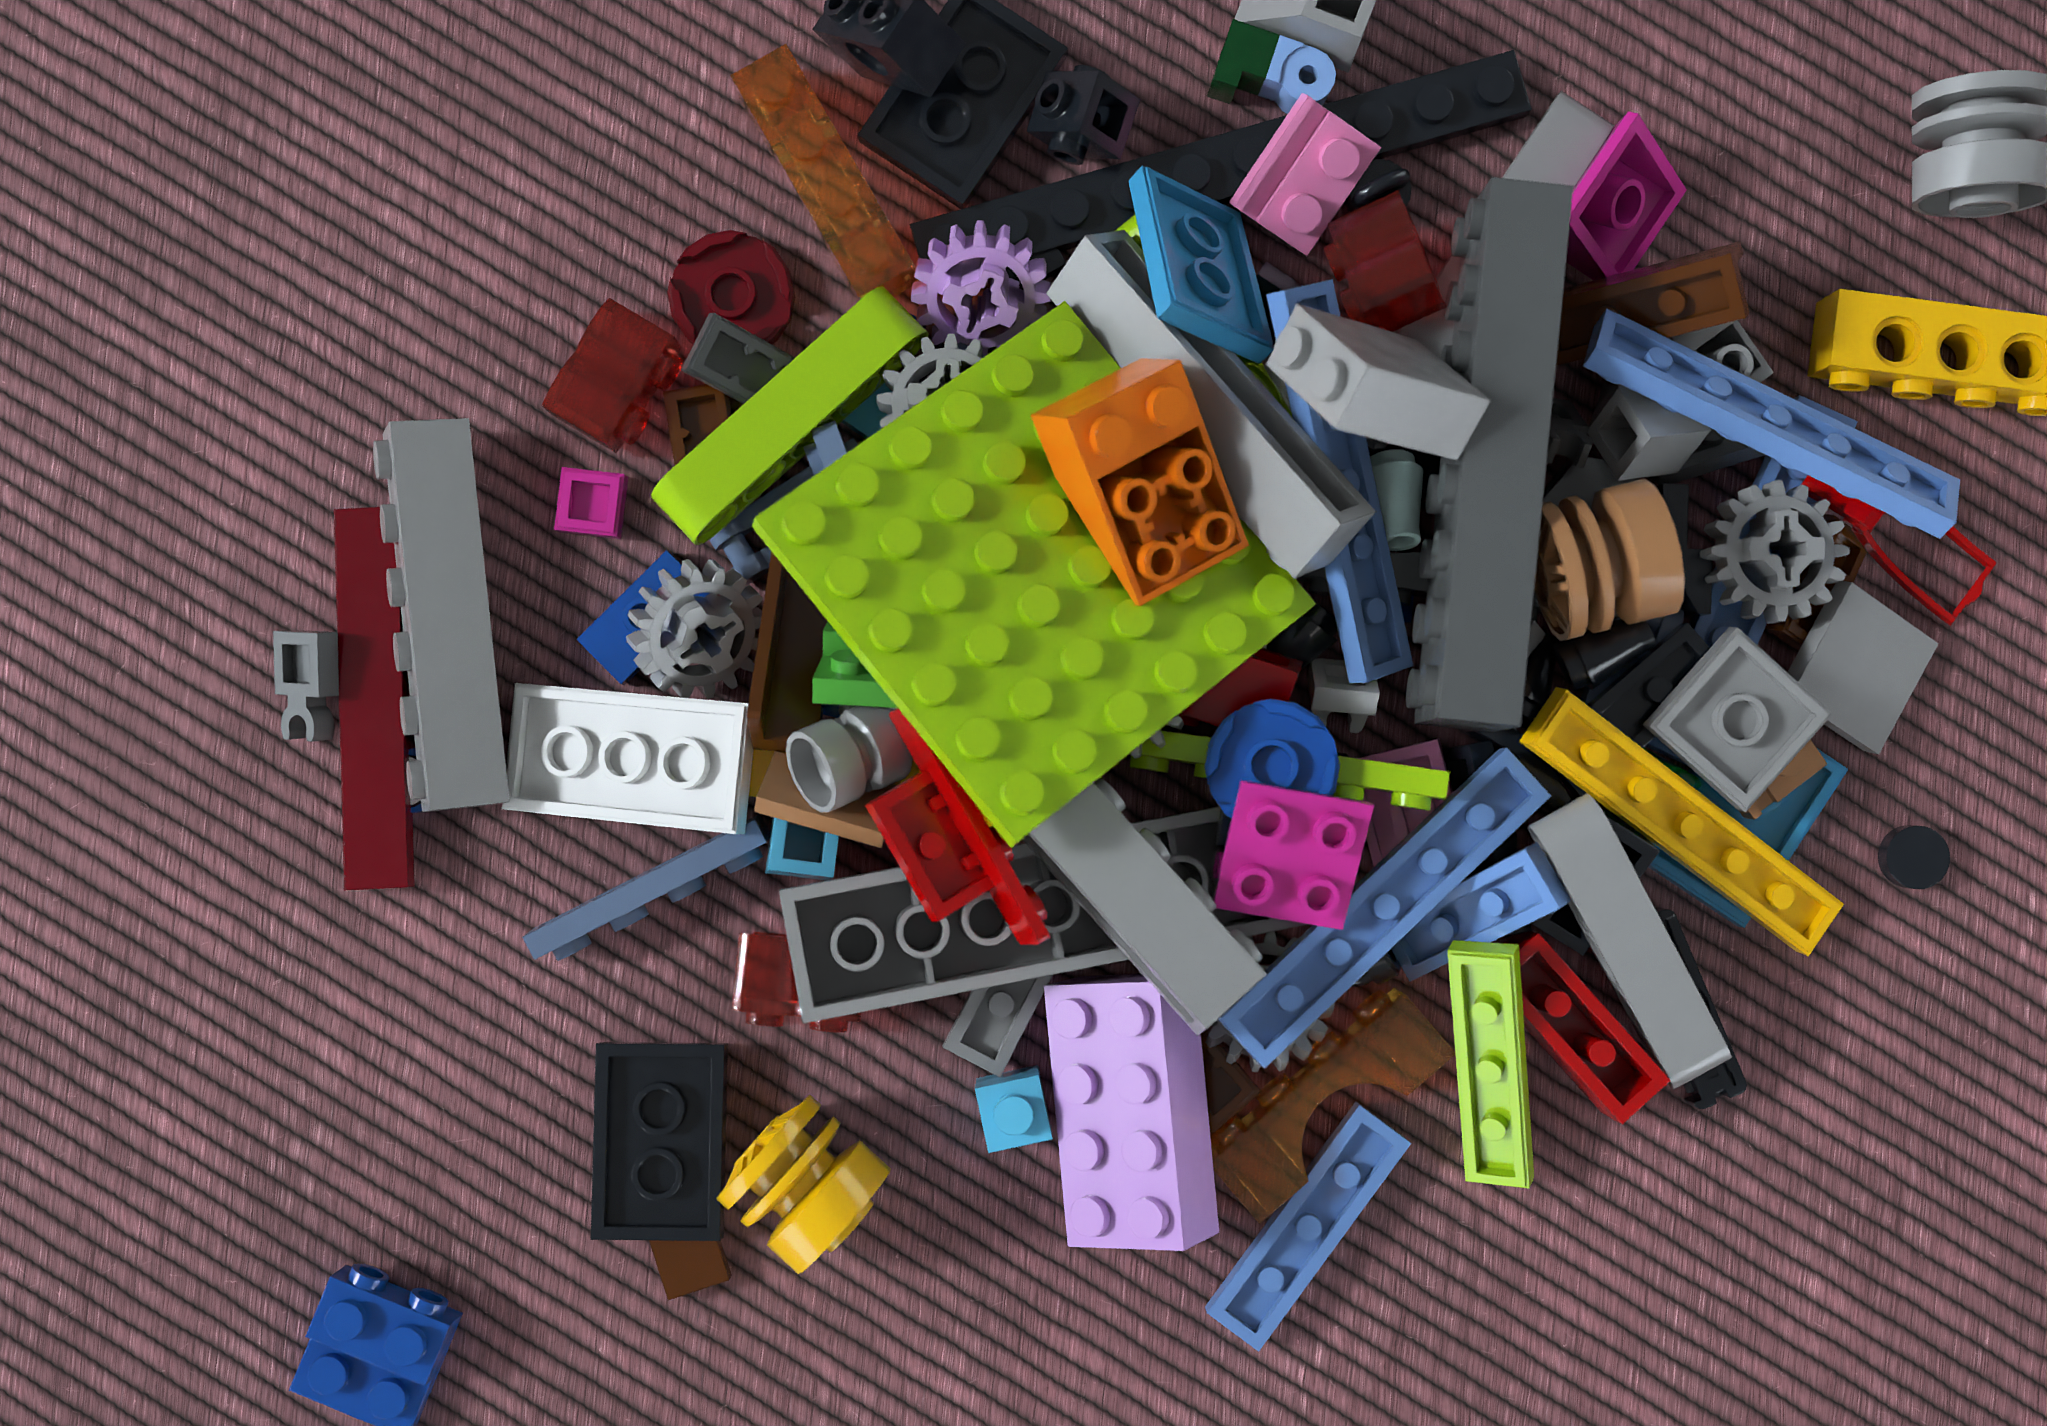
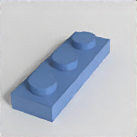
(1483, 909)

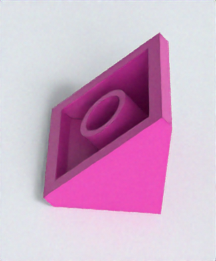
(1621, 201)

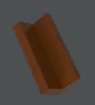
(1663, 297)
(784, 663)

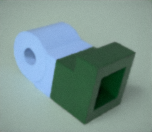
(1270, 68)

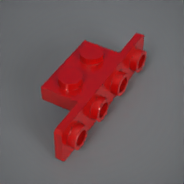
(949, 846)

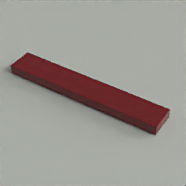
(372, 743)

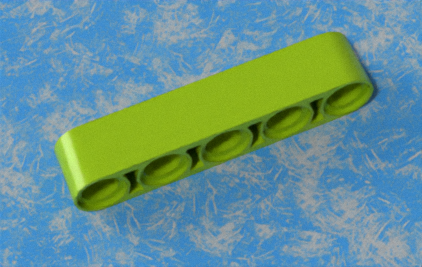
(777, 421)

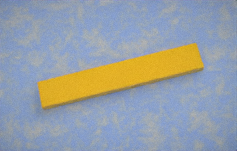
(1680, 821)

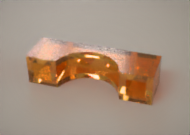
(823, 174)
(1384, 1046)

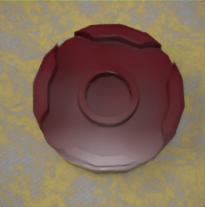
(734, 279)

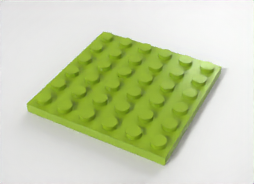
(990, 601)

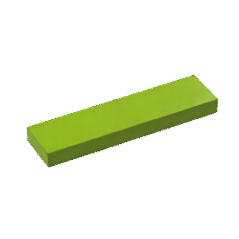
(1491, 1062)

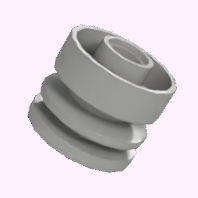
(1980, 144)

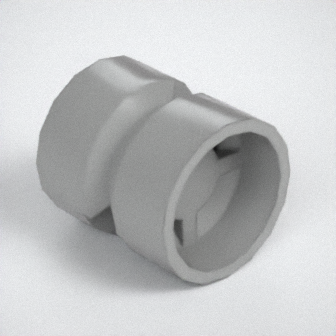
(846, 757)

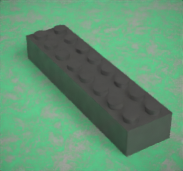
(1492, 496)

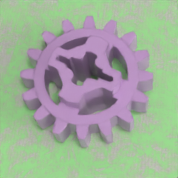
(960, 273)

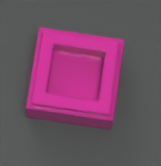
(591, 503)

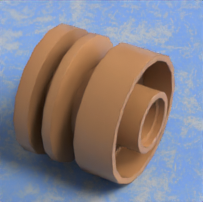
(1608, 560)

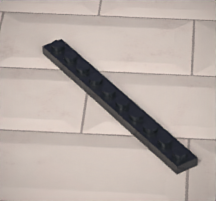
(1393, 117)

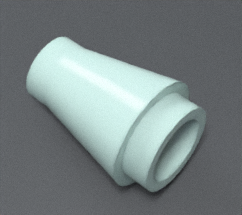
(1400, 495)

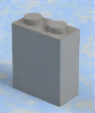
(1376, 383)

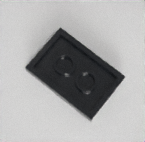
(977, 107)
(659, 1141)

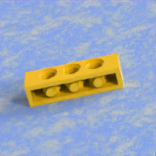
(1849, 358)

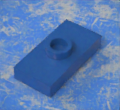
(607, 634)

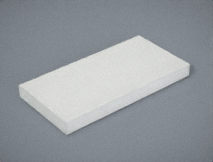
(629, 758)

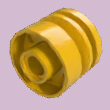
(805, 1185)

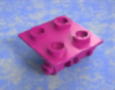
(1291, 855)

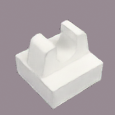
(1333, 693)

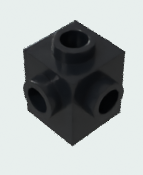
(1082, 115)

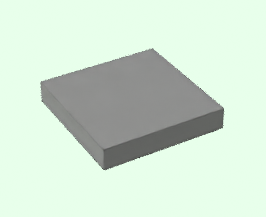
(1861, 665)
(1737, 719)

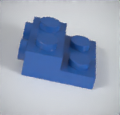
(375, 1347)

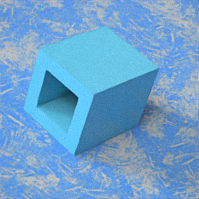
(801, 851)
(1013, 1109)

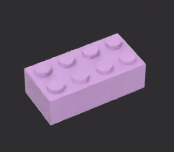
(1129, 1116)

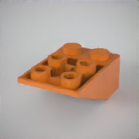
(1143, 475)

